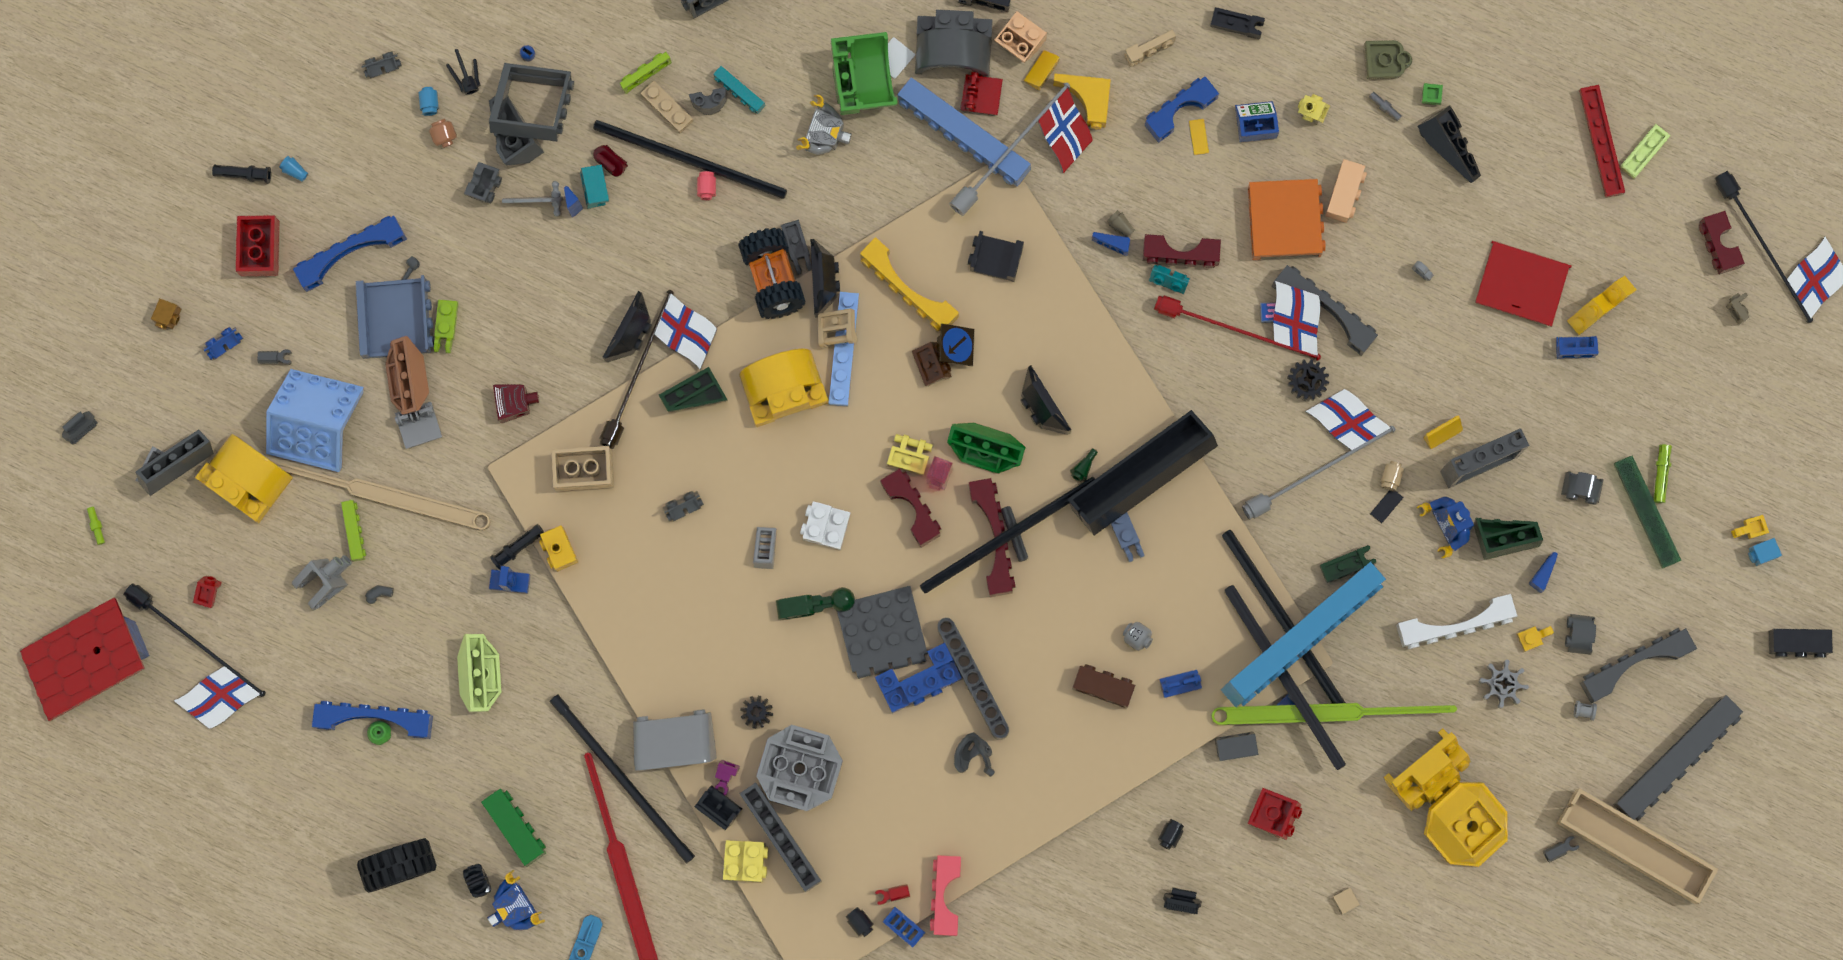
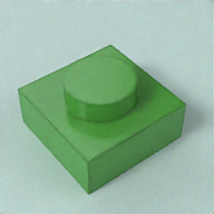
(1432, 94)

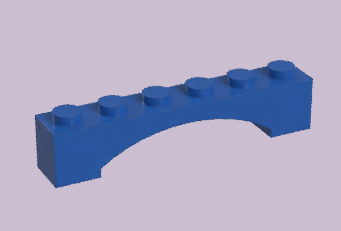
(384, 233)
(328, 716)

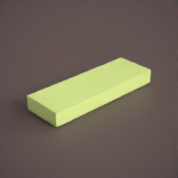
(1644, 151)

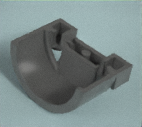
(953, 41)

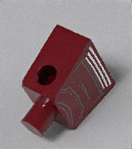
(513, 401)

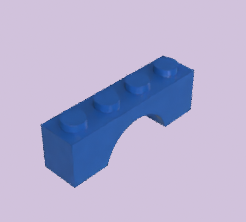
(1199, 94)

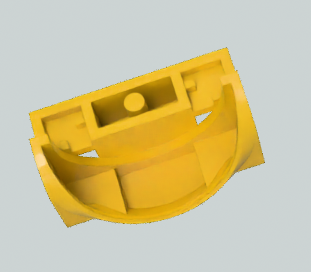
(1432, 773)

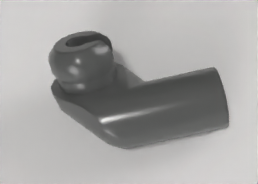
(377, 591)

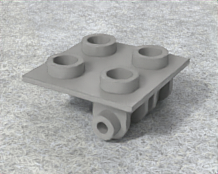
(418, 426)

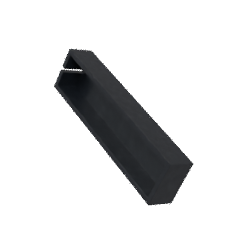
(1142, 472)

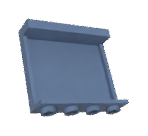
(391, 312)

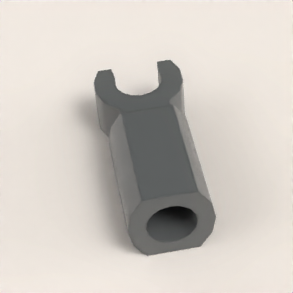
(273, 357)
(1559, 850)

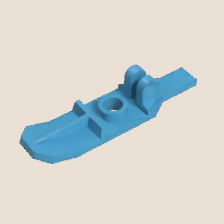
(587, 937)

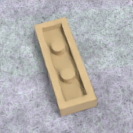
(666, 106)

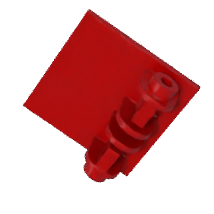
(981, 94)

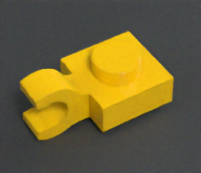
(1752, 527)
(1532, 638)

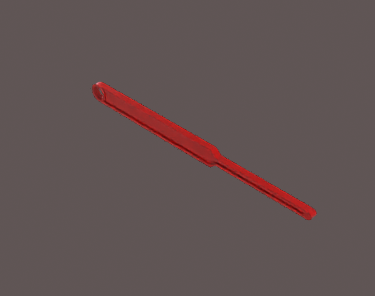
(623, 875)

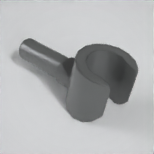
(413, 264)

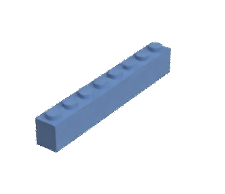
(962, 131)

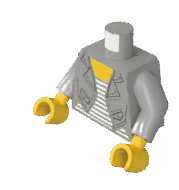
(824, 130)

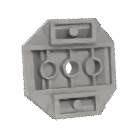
(793, 747)

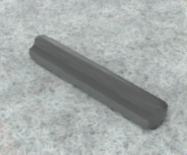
(1017, 541)

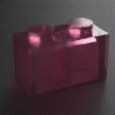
(939, 473)

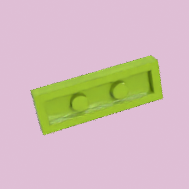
(645, 71)

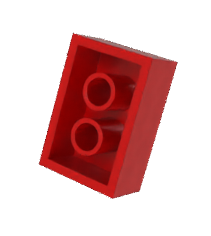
(257, 245)

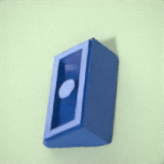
(572, 202)

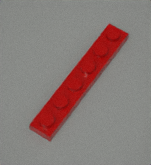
(1602, 141)

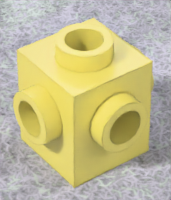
(1313, 108)

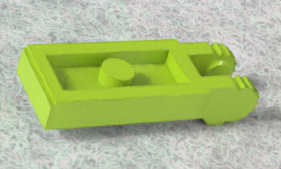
(445, 324)

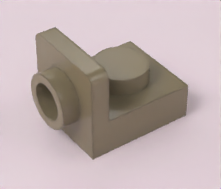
(1737, 310)

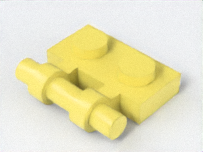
(908, 460)

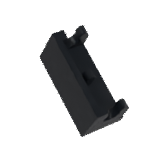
(718, 807)

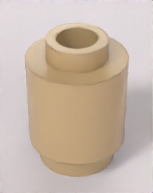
(1392, 476)

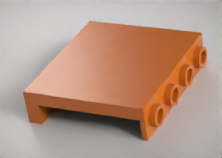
(1286, 218)

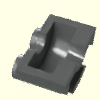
(709, 104)
(483, 183)
(1582, 486)
(1581, 634)

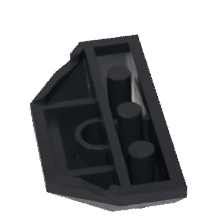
(824, 277)
(631, 331)
(1042, 405)

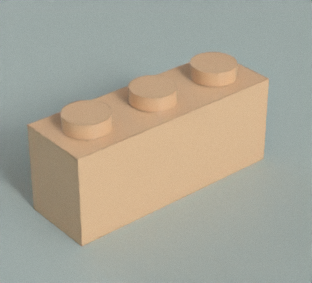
(1346, 191)

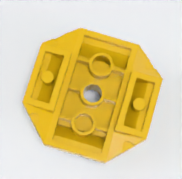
(1449, 820)

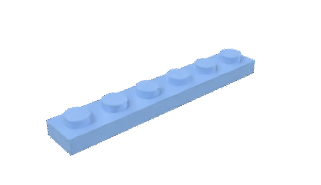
(843, 357)

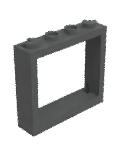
(533, 75)
(1484, 458)

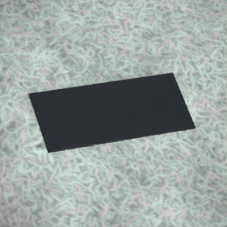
(1386, 505)

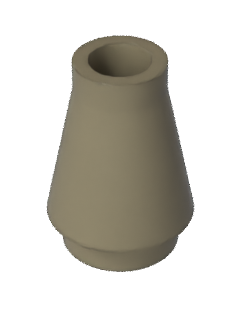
(1121, 224)

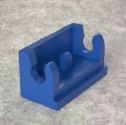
(1576, 347)

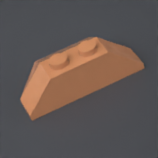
(406, 376)

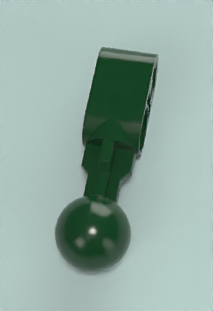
(807, 605)

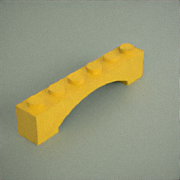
(876, 256)

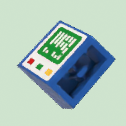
(1257, 121)

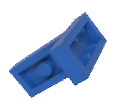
(509, 580)

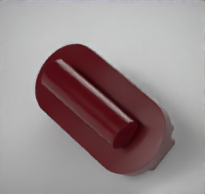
(610, 160)

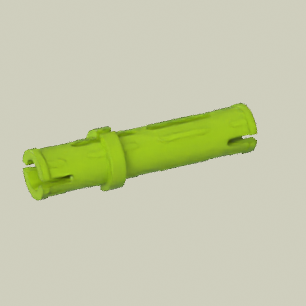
(1663, 465)

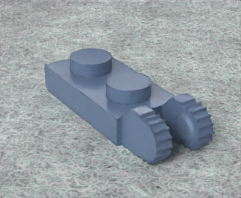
(1127, 536)

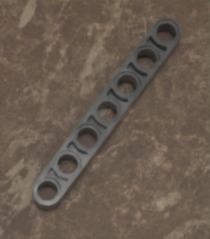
(972, 668)

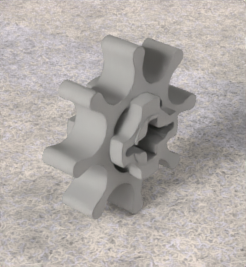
(1505, 675)

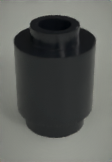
(1171, 834)
(860, 922)

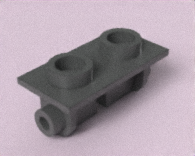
(374, 66)
(676, 508)

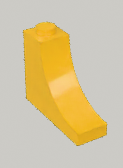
(1092, 94)

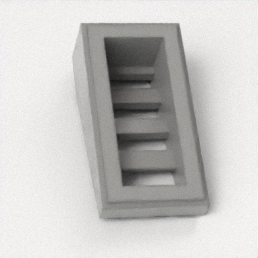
(766, 559)

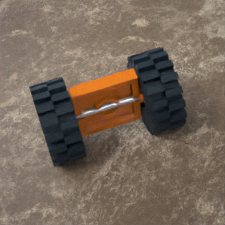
(772, 273)

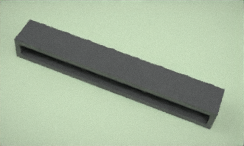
(1678, 758)

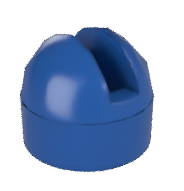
(524, 55)

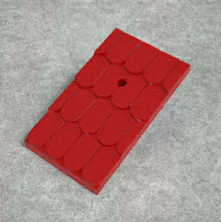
(84, 658)

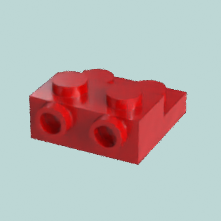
(1275, 814)

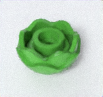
(381, 738)

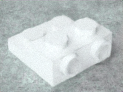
(825, 525)

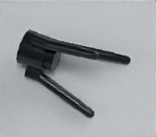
(468, 84)

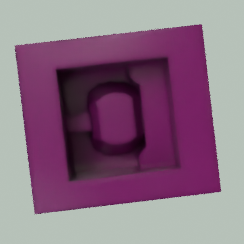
(724, 772)

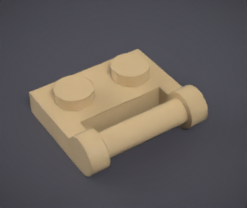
(836, 321)

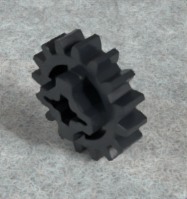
(1316, 378)

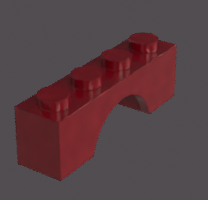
(1158, 250)
(898, 487)

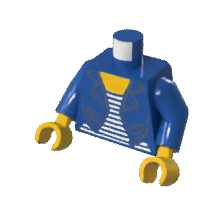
(1453, 520)
(513, 906)

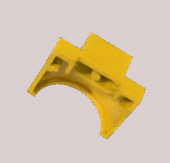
(782, 383)
(242, 472)

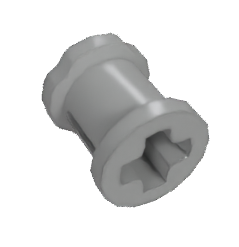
(1585, 710)

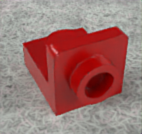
(206, 591)

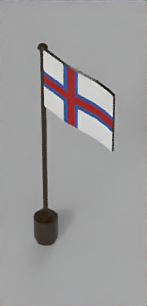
(682, 332)

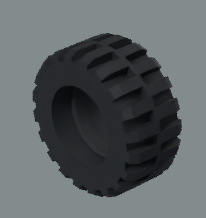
(396, 865)

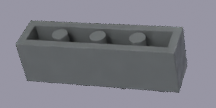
(174, 462)

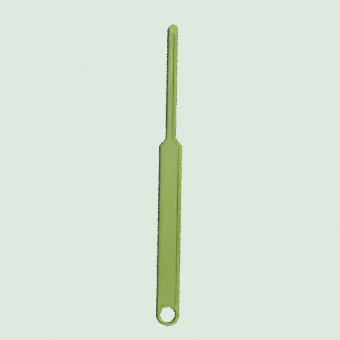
(1323, 712)

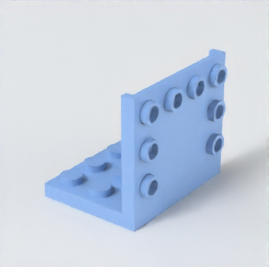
(309, 419)

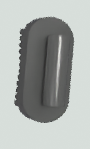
(78, 426)

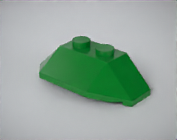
(985, 447)

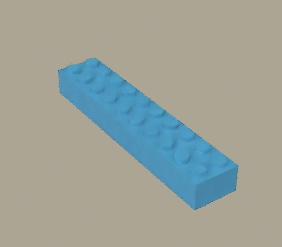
(1304, 636)

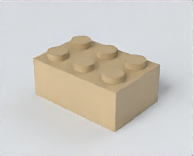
(582, 468)

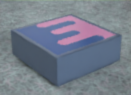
(1267, 312)

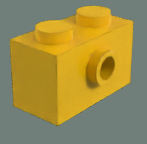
(559, 548)

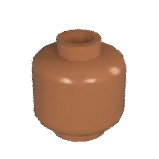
(442, 133)

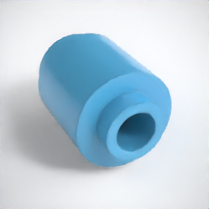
(428, 101)

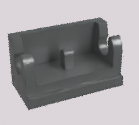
(1236, 746)

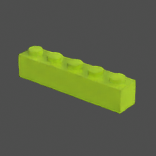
(353, 530)

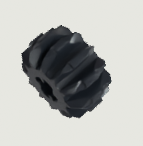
(763, 714)
(477, 880)

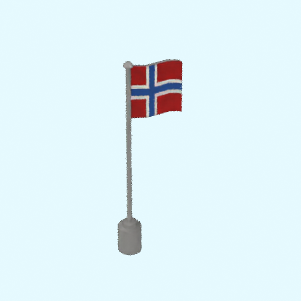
(1063, 131)

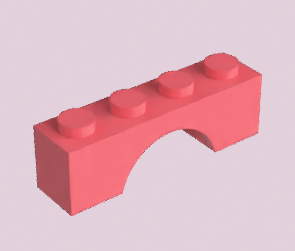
(948, 869)

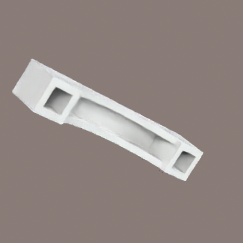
(1414, 632)

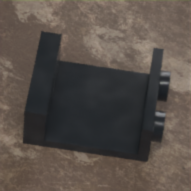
(995, 257)

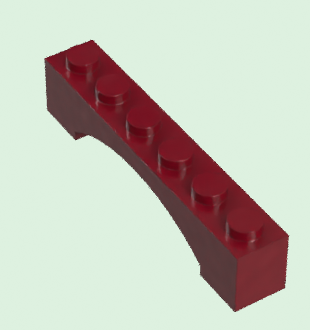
(983, 494)

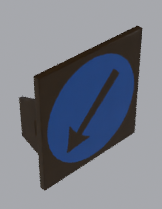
(956, 345)

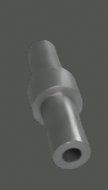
(1385, 106)

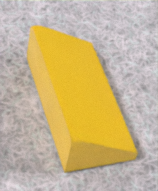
(1042, 69)
(1443, 432)

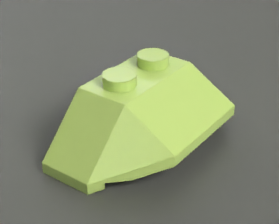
(478, 673)

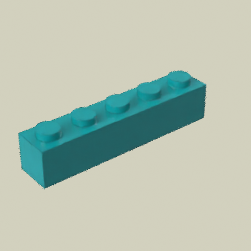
(739, 90)

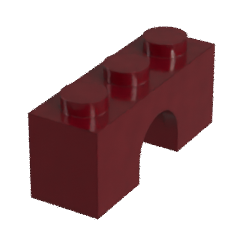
(1724, 258)

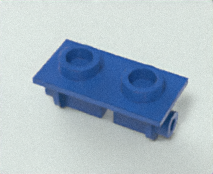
(228, 337)
(1181, 683)

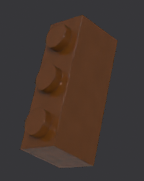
(1104, 686)

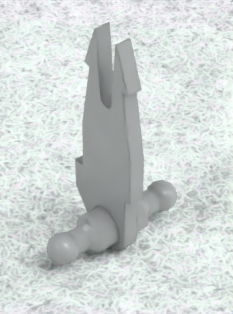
(555, 198)

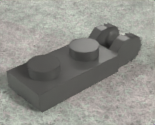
(796, 244)

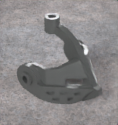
(963, 755)

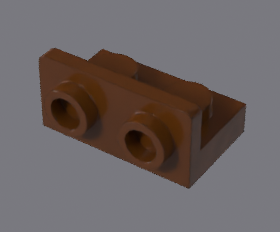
(929, 365)

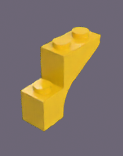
(1601, 305)

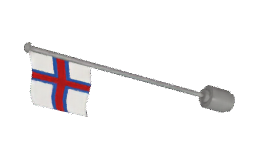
(1348, 423)

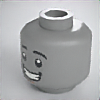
(1137, 636)

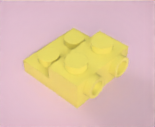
(745, 861)

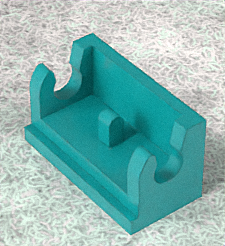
(594, 186)

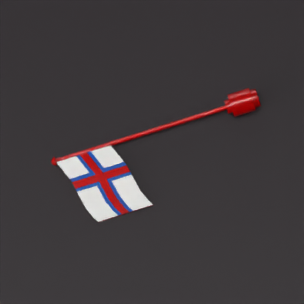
(1293, 321)

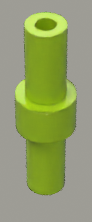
(95, 525)

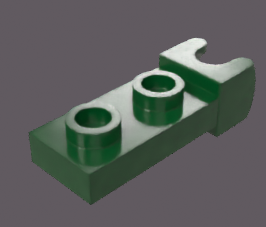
(1346, 564)

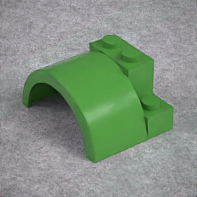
(865, 77)

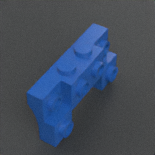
(922, 684)

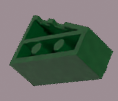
(693, 392)
(1506, 537)

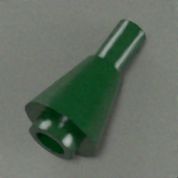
(1081, 469)

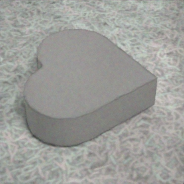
(1422, 270)

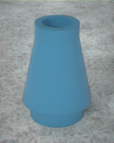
(293, 168)

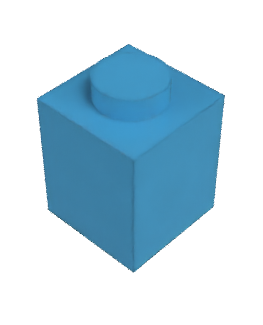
(1764, 552)

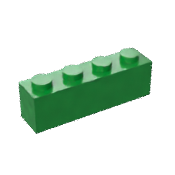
(513, 827)

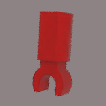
(894, 893)

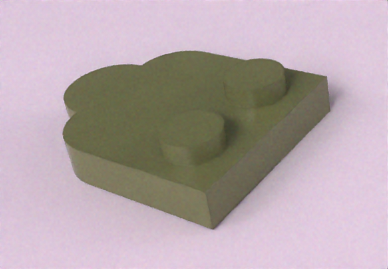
(1386, 59)

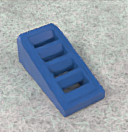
(1113, 242)
(1542, 576)
(889, 918)

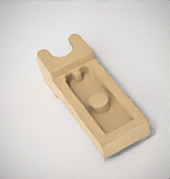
(1136, 53)

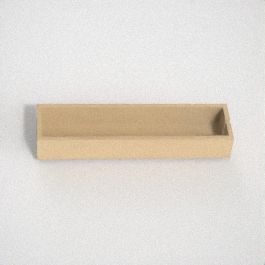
(1637, 846)

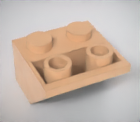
(1021, 37)

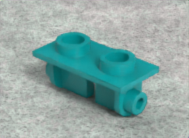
(1161, 276)

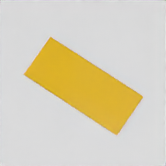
(1198, 136)

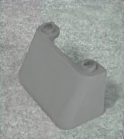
(673, 741)

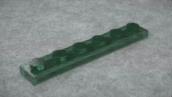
(1647, 512)

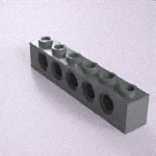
(780, 837)

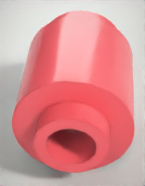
(706, 185)

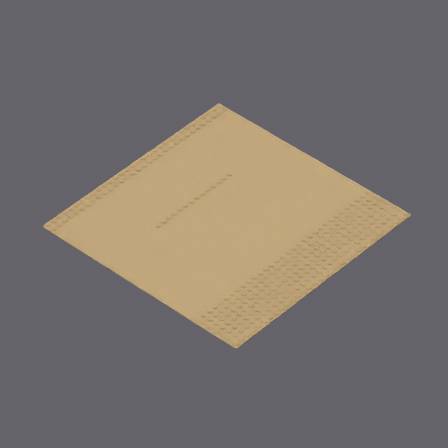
(699, 625)

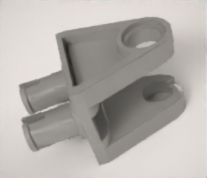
(330, 575)

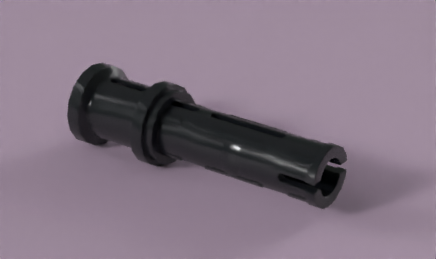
(250, 173)
(510, 551)

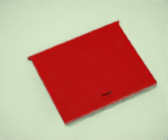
(1522, 283)

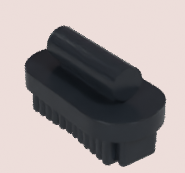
(1182, 901)

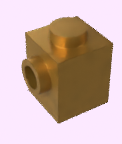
(166, 314)

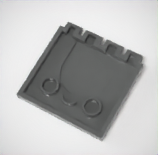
(882, 632)

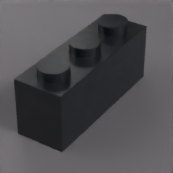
(1800, 642)

